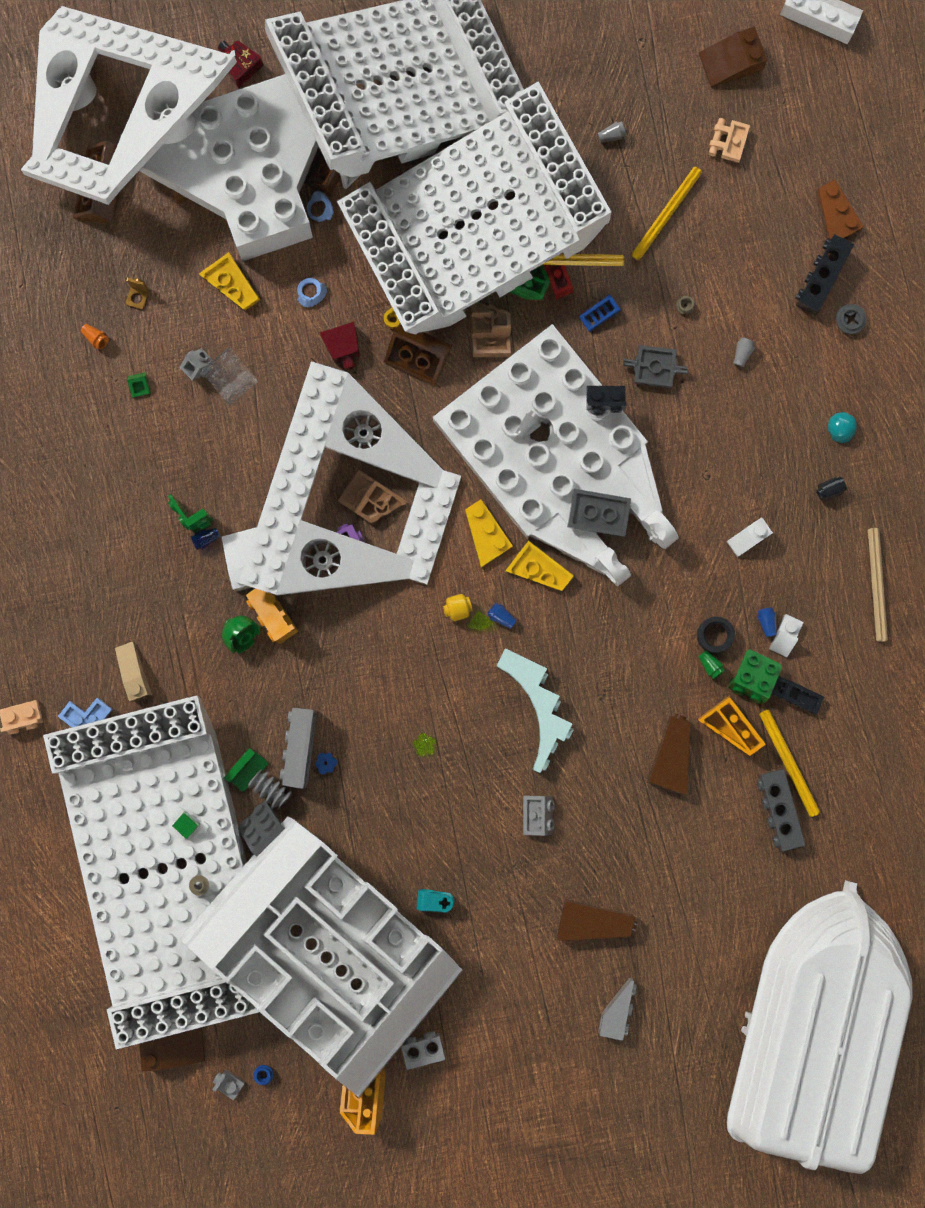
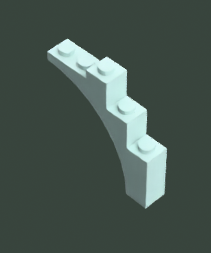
(551, 727)

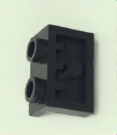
(606, 398)

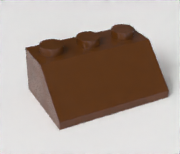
(417, 354)

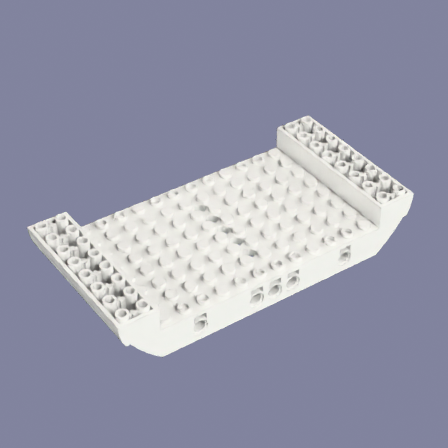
(122, 795)

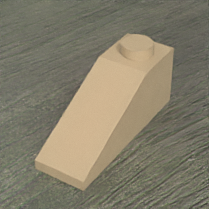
(132, 672)

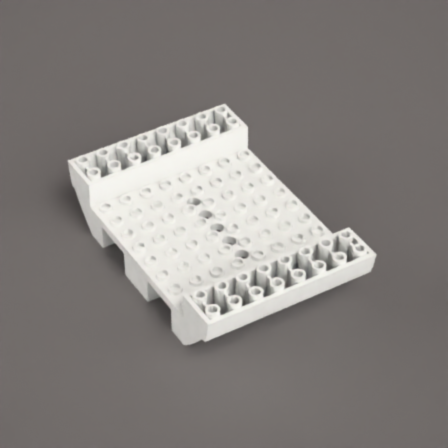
(404, 116)
(551, 214)
(251, 948)

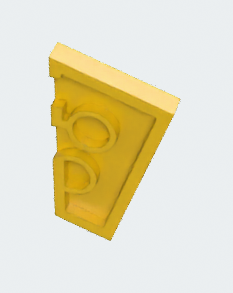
(231, 281)
(486, 533)
(539, 567)

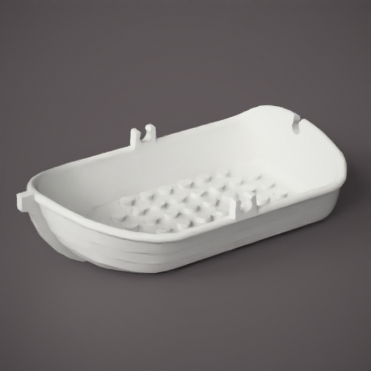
(824, 1037)

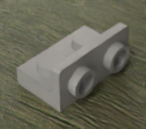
(538, 815)

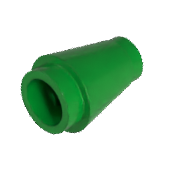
(711, 665)

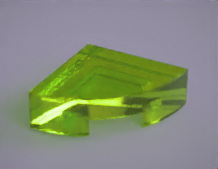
(480, 622)

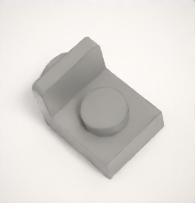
(228, 1084)

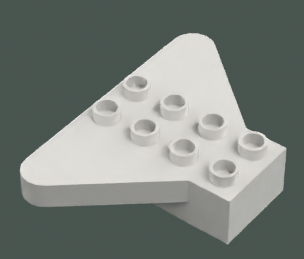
(246, 165)

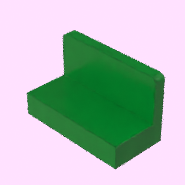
(246, 769)

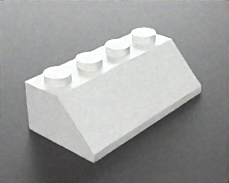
(825, 16)

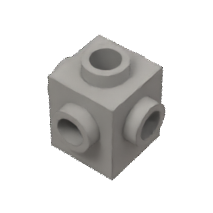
(194, 362)

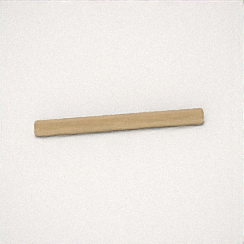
(877, 584)

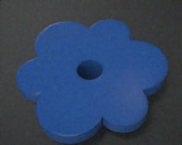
(322, 768)

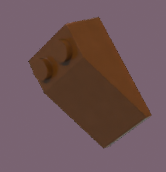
(733, 57)
(173, 1050)

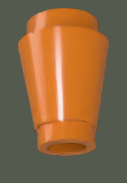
(95, 336)

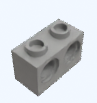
(425, 1055)

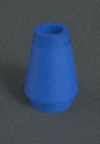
(501, 615)
(767, 620)

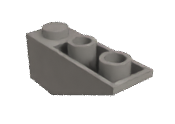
(615, 1015)

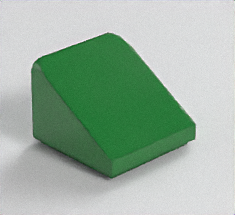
(138, 384)
(186, 825)

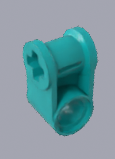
(430, 900)

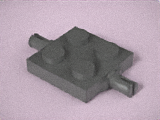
(655, 366)

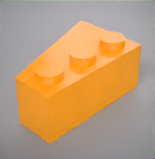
(271, 615)

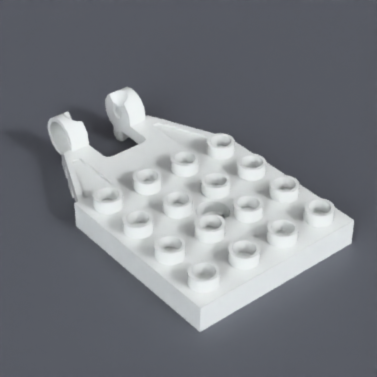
(582, 452)

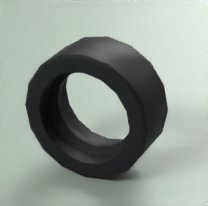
(716, 620)

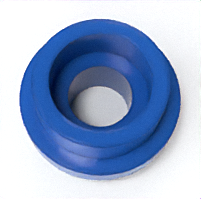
(260, 1080)

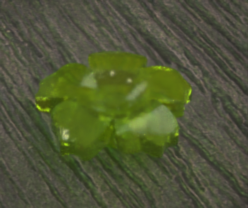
(424, 744)

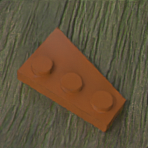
(837, 211)

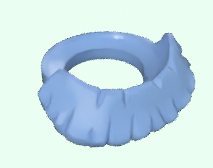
(328, 212)
(304, 300)

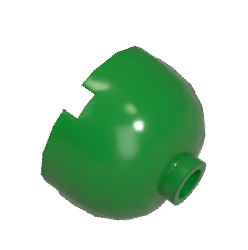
(239, 632)

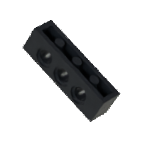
(841, 249)

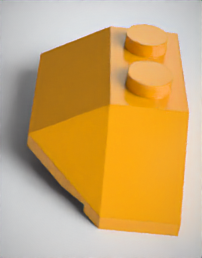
(364, 1112)

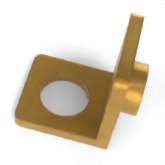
(137, 286)

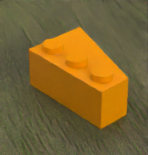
(731, 724)

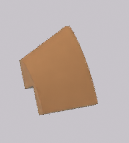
(490, 331)
(369, 497)

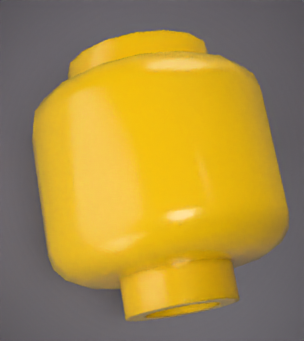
(457, 607)

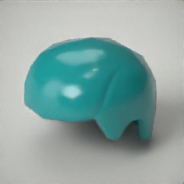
(842, 427)

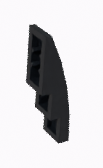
(797, 695)

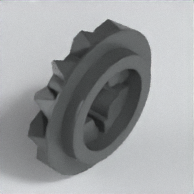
(859, 319)

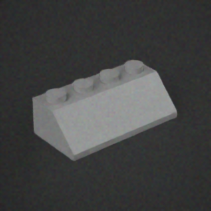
(299, 748)

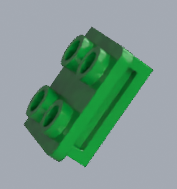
(199, 521)
(755, 677)

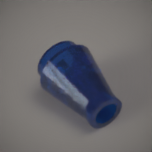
(204, 538)

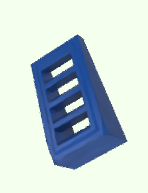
(602, 303)

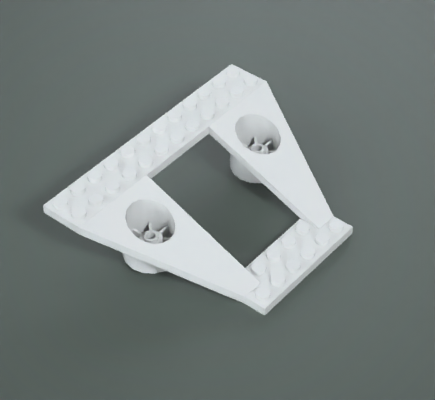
(175, 86)
(282, 540)

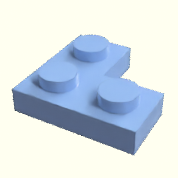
(75, 716)

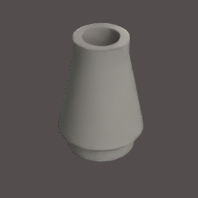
(612, 133)
(743, 351)
(529, 424)

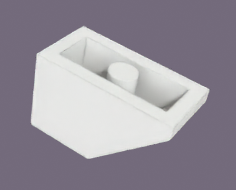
(749, 537)

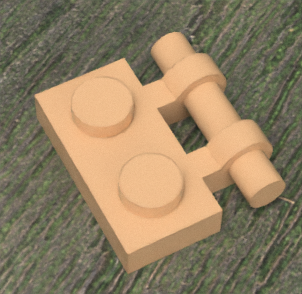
(735, 140)

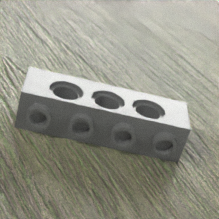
(794, 837)

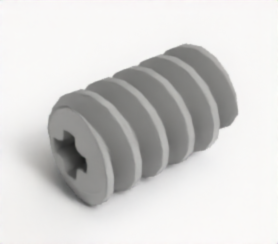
(269, 789)

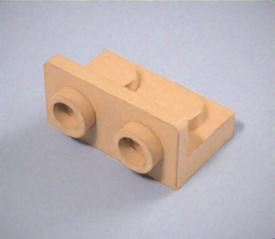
(21, 716)

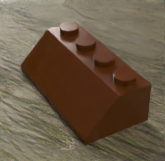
(90, 209)

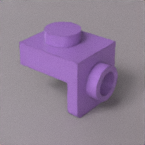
(345, 529)

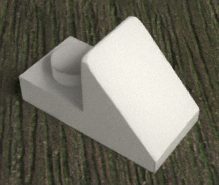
(786, 635)

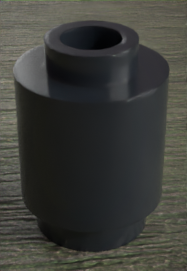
(831, 488)

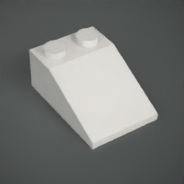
(236, 552)

